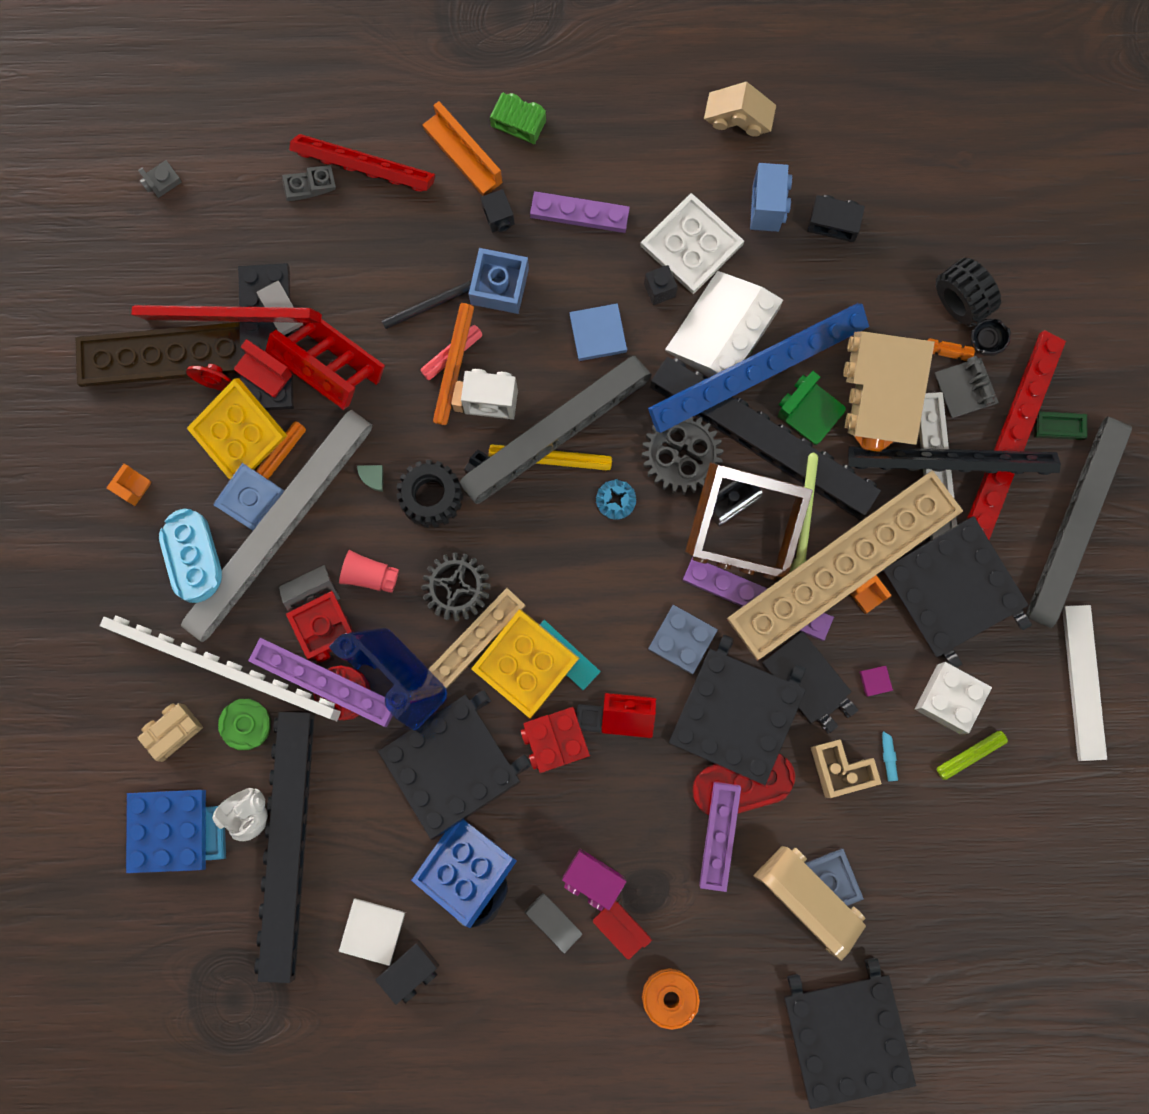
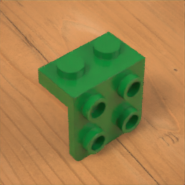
(810, 409)

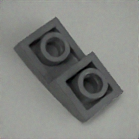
(309, 184)
(553, 923)

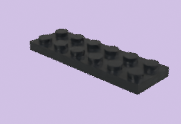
(252, 279)

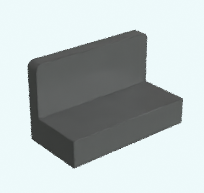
(307, 588)

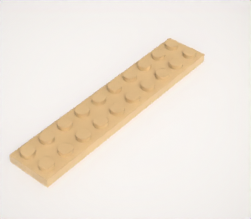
(844, 565)

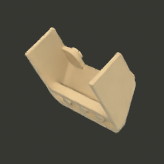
(812, 901)

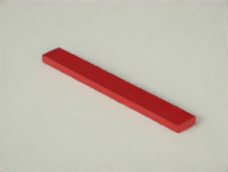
(230, 314)

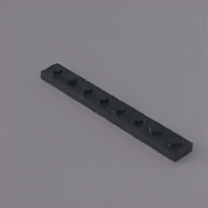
(955, 459)

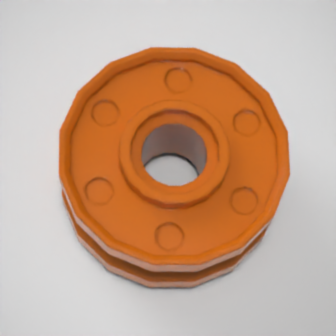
(674, 1015)

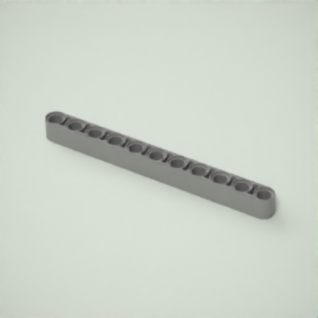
(278, 524)

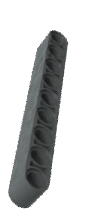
(555, 429)
(1078, 522)

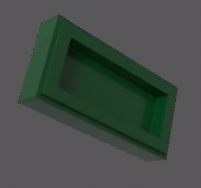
(1061, 426)

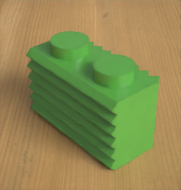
(518, 117)

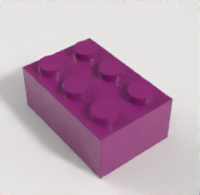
(594, 880)

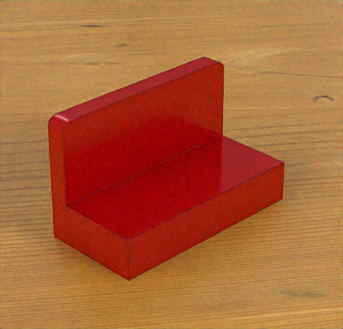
(262, 369)
(628, 715)
(622, 930)

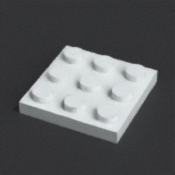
(692, 243)

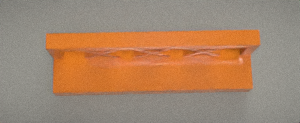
(463, 150)

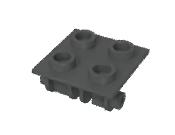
(966, 387)

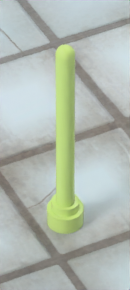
(804, 535)

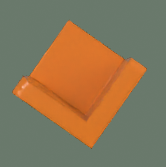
(129, 484)
(870, 594)

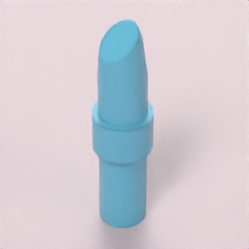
(889, 757)

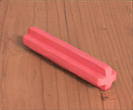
(438, 363)

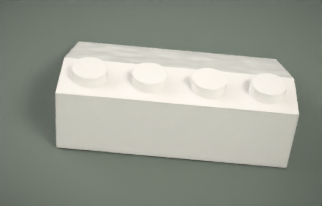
(724, 324)

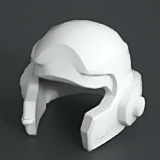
(242, 814)

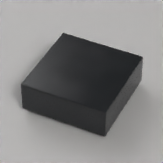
(590, 717)

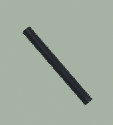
(426, 305)

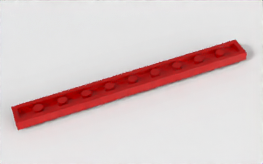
(1018, 427)

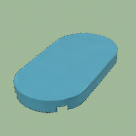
(190, 556)

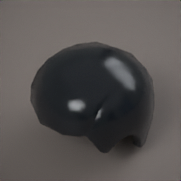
(990, 337)

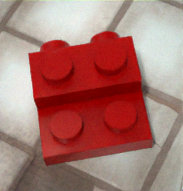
(319, 625)
(555, 740)

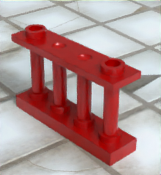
(316, 373)

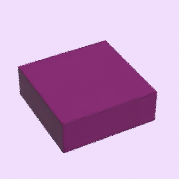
(876, 681)

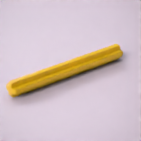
(569, 459)

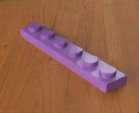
(741, 592)
(321, 681)

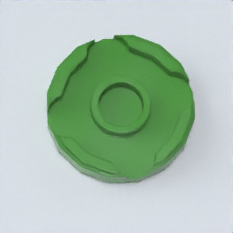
(244, 724)

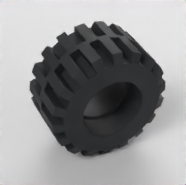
(968, 292)
(419, 476)

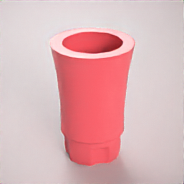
(367, 573)

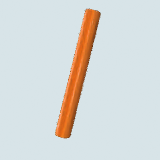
(453, 363)

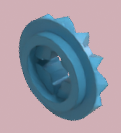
(613, 510)

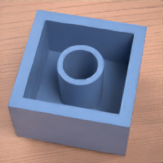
(770, 197)
(498, 280)

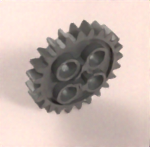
(671, 473)

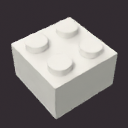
(489, 394)
(953, 698)

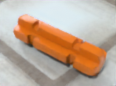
(952, 350)

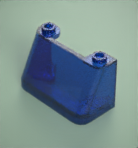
(415, 688)

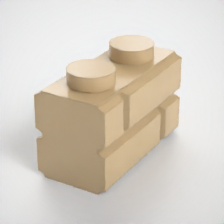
(169, 732)

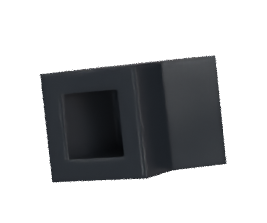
(475, 460)

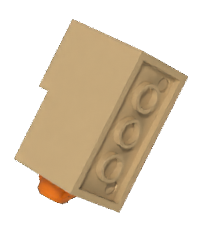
(889, 388)

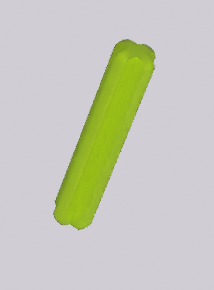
(972, 755)

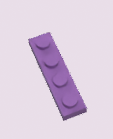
(579, 212)
(720, 836)

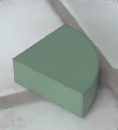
(372, 476)

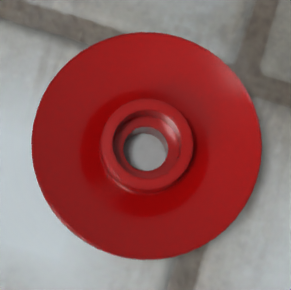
(209, 376)

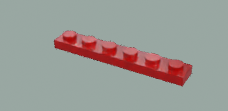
(355, 160)

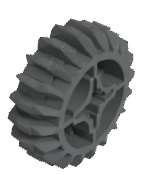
(434, 580)

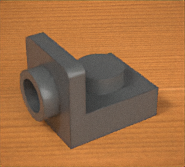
(160, 179)

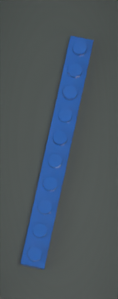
(757, 368)

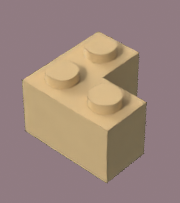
(742, 107)
(837, 775)

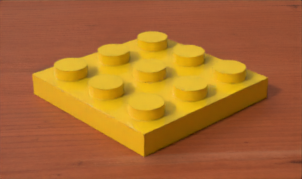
(236, 429)
(525, 663)

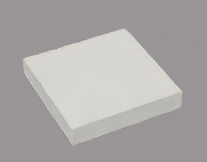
(372, 931)

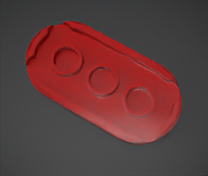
(752, 793)

